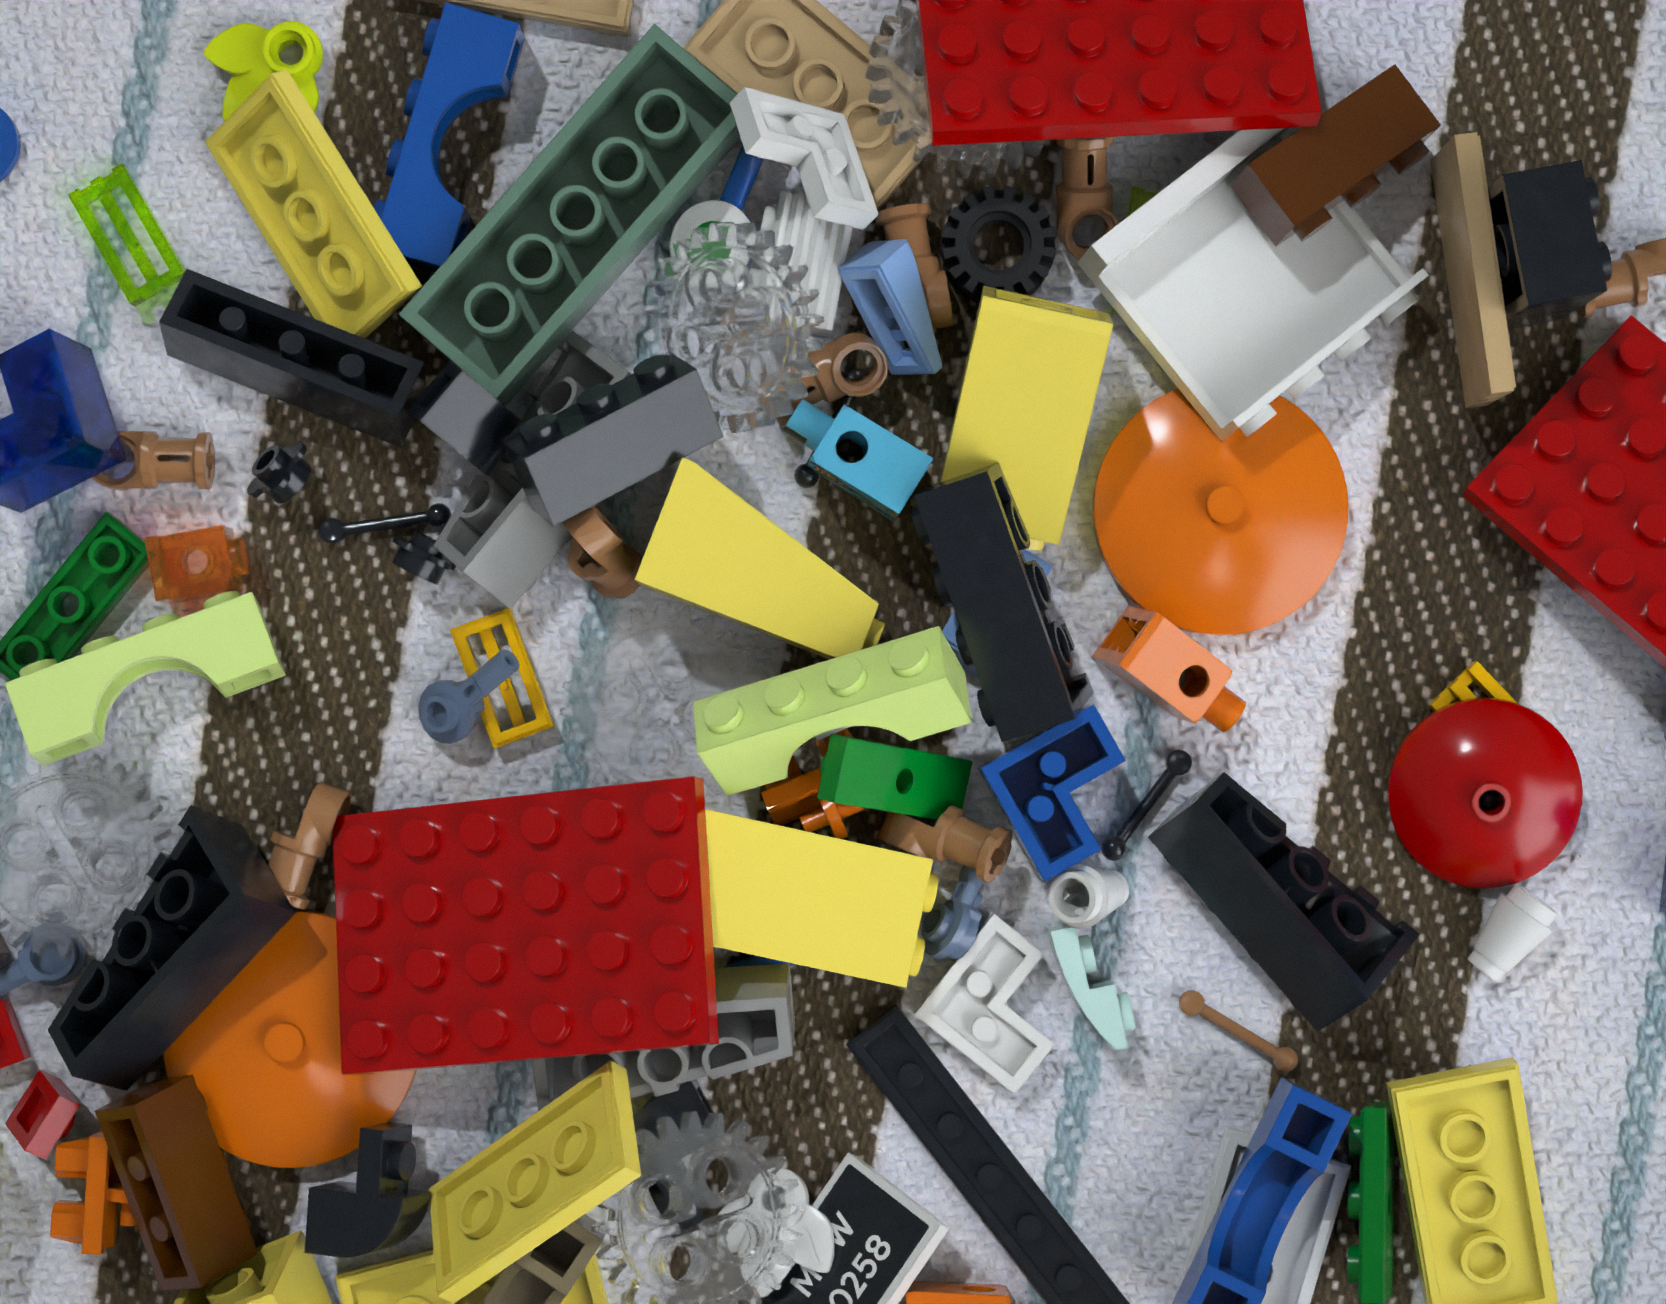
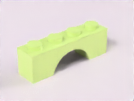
(897, 686)
(68, 702)

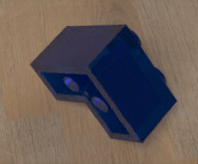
(59, 421)

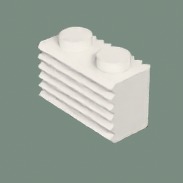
(816, 244)

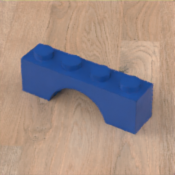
(467, 64)
(1272, 1177)

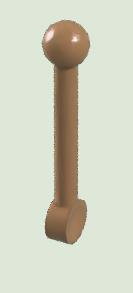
(1193, 1004)

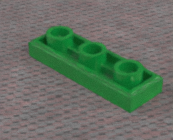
(98, 575)
(892, 777)
(1372, 1203)

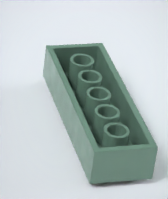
(577, 216)

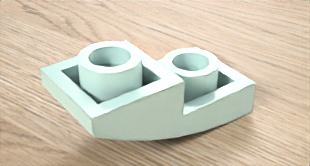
(1099, 1002)

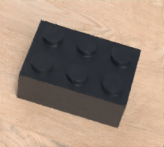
(1547, 242)

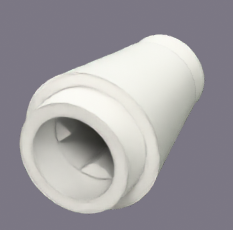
(1086, 895)
(1511, 932)

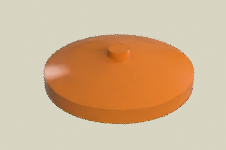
(1218, 528)
(273, 1056)

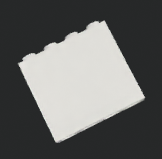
(1227, 305)

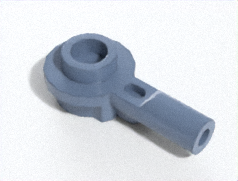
(453, 708)
(954, 925)
(46, 970)

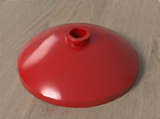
(1460, 756)

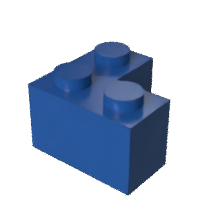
(1035, 787)

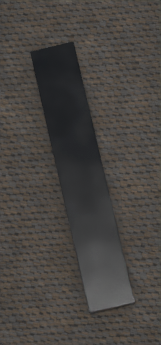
(980, 1163)

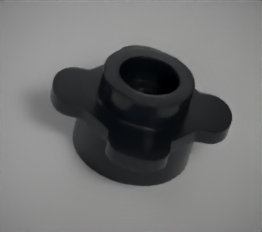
(280, 472)
(421, 557)

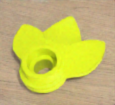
(255, 53)

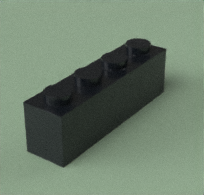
(292, 357)

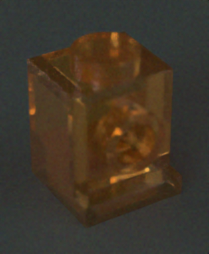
(170, 571)

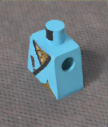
(888, 465)

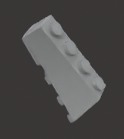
(493, 528)
(753, 1030)

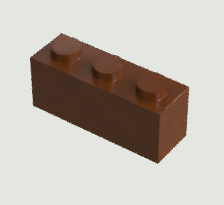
(1338, 158)
(177, 1183)

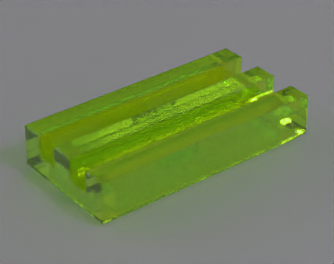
(102, 189)

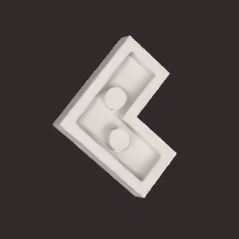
(815, 143)
(971, 1007)

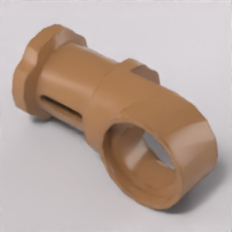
(1083, 188)
(911, 224)
(1630, 278)
(829, 382)
(152, 464)
(600, 555)
(951, 839)
(296, 855)

